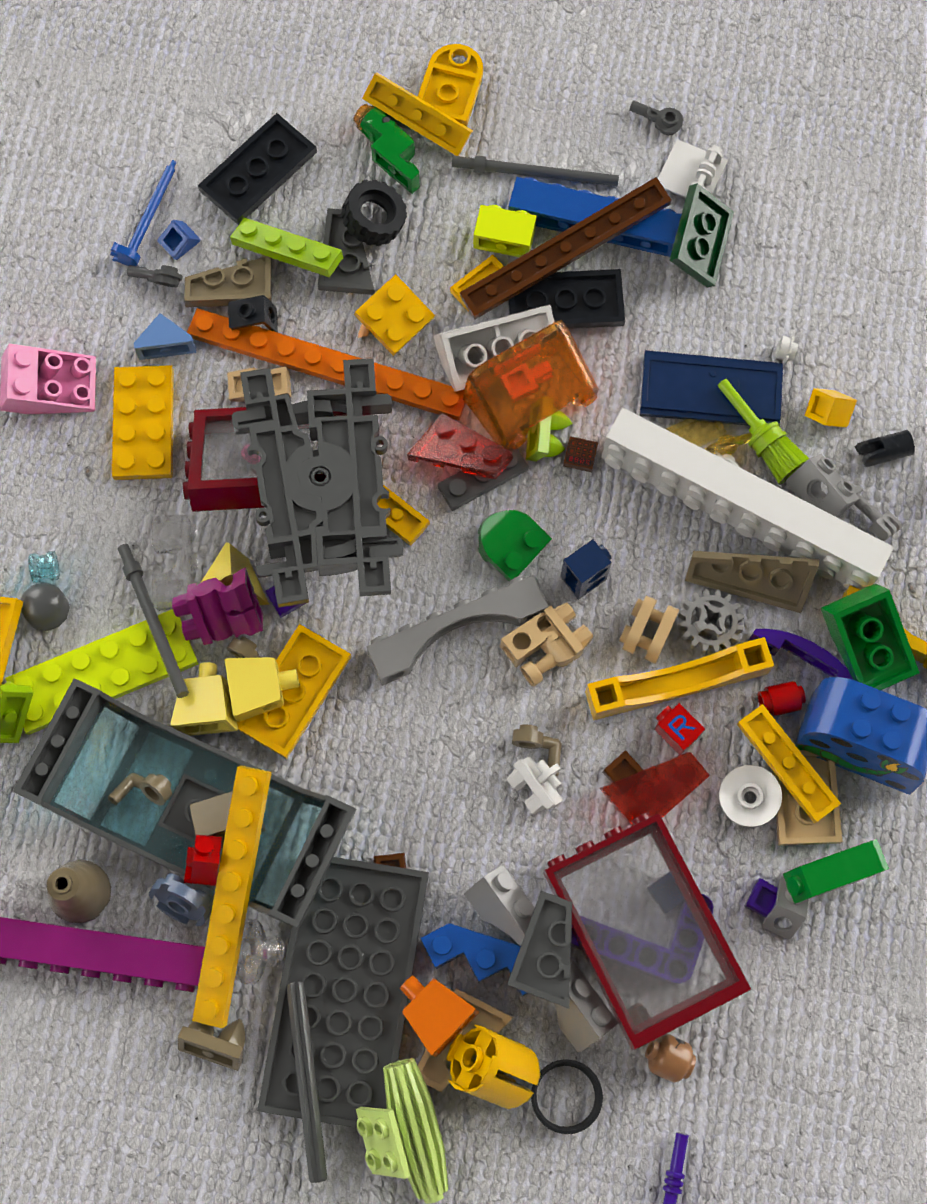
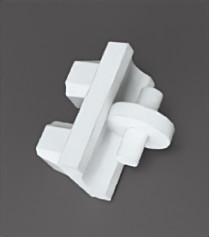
(540, 780)

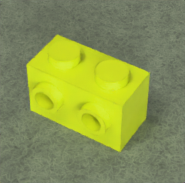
(504, 231)

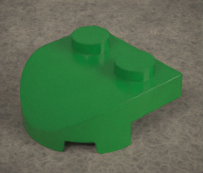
(511, 541)

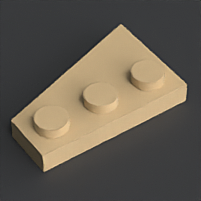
(437, 1070)

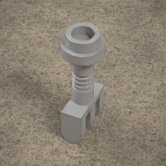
(883, 525)

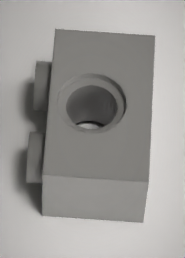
(807, 486)

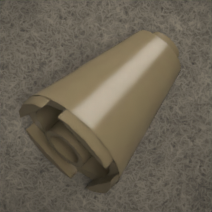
(78, 891)

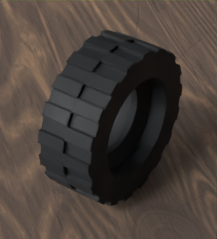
(383, 196)

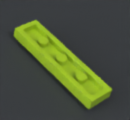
(286, 247)

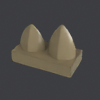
(223, 1050)

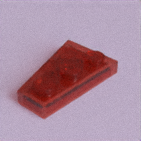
(460, 447)
(656, 787)

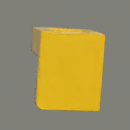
(830, 407)

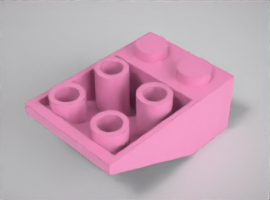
(46, 381)

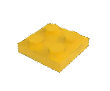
(394, 315)

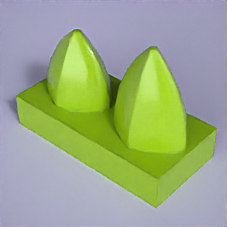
(541, 442)
(13, 710)

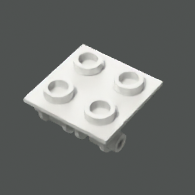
(691, 166)

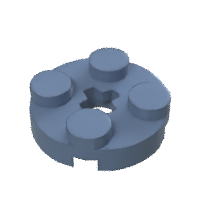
(181, 900)

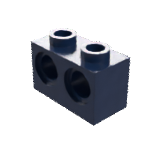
(586, 568)

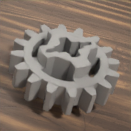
(705, 611)

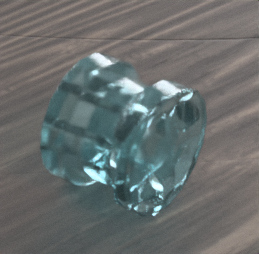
(43, 566)

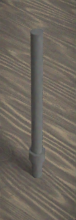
(481, 164)
(134, 573)

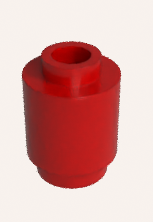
(782, 698)

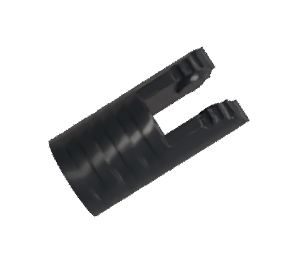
(886, 448)

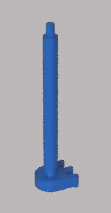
(129, 254)

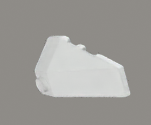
(472, 345)

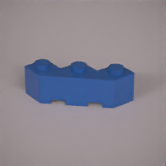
(483, 953)

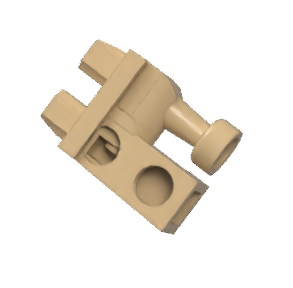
(552, 635)

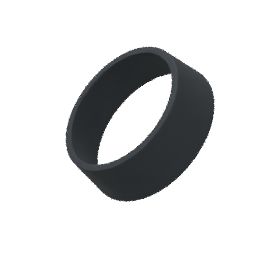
(597, 1101)

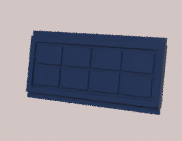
(688, 389)

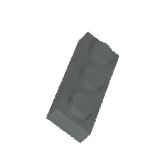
(465, 487)

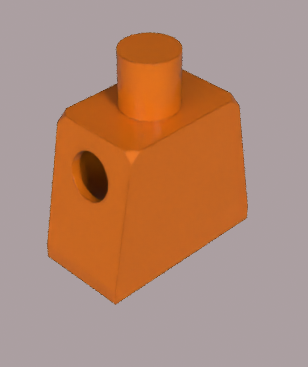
(436, 1013)

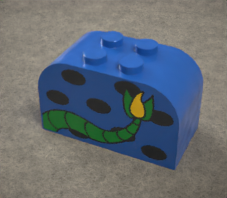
(866, 733)

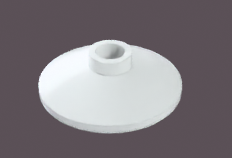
(755, 781)

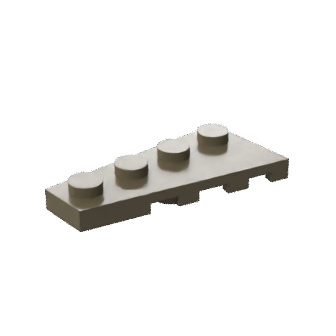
(761, 578)

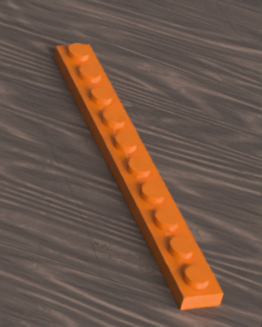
(324, 363)

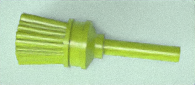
(767, 438)

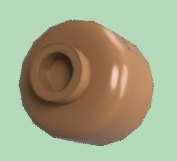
(670, 1058)

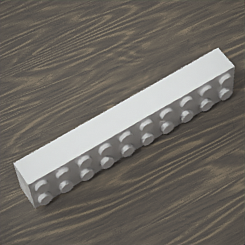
(744, 501)

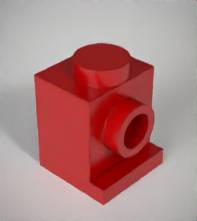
(203, 861)

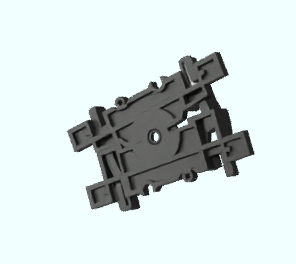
(342, 502)

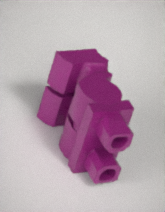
(219, 609)

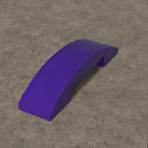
(803, 649)

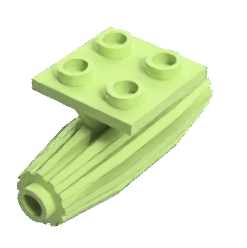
(406, 1135)

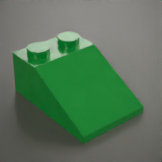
(871, 637)

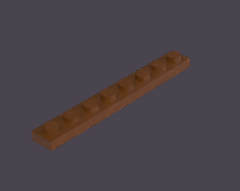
(565, 248)

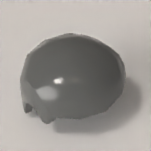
(44, 606)

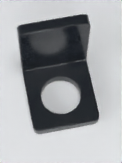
(252, 312)

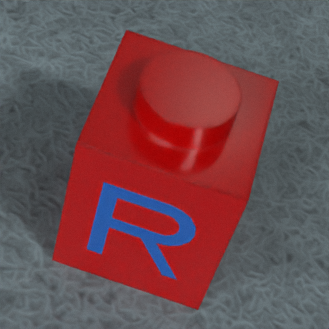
(678, 728)

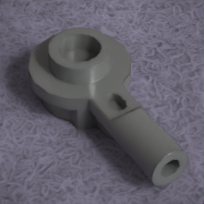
(667, 120)
(165, 276)

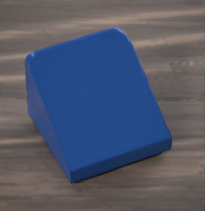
(178, 239)

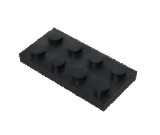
(257, 168)
(577, 298)

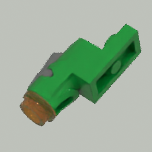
(391, 145)

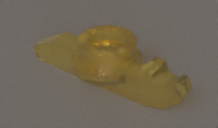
(728, 444)

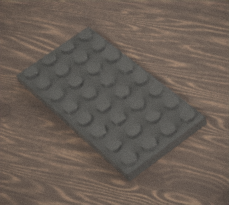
(353, 960)

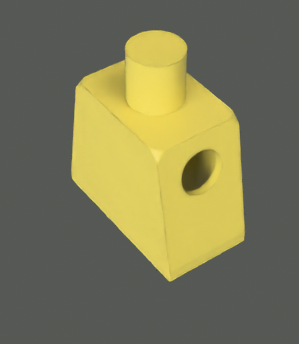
(257, 685)
(207, 705)

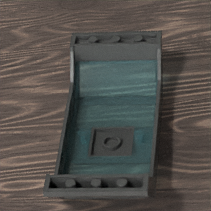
(101, 741)

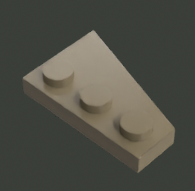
(230, 284)

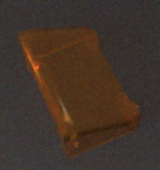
(529, 384)

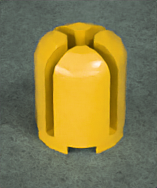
(482, 1076)

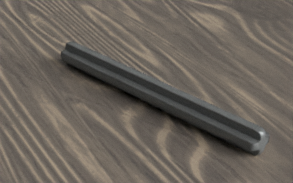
(306, 1082)

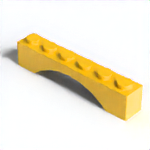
(645, 689)

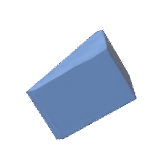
(163, 339)

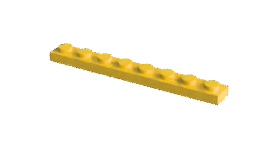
(231, 896)

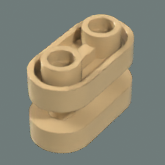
(633, 635)

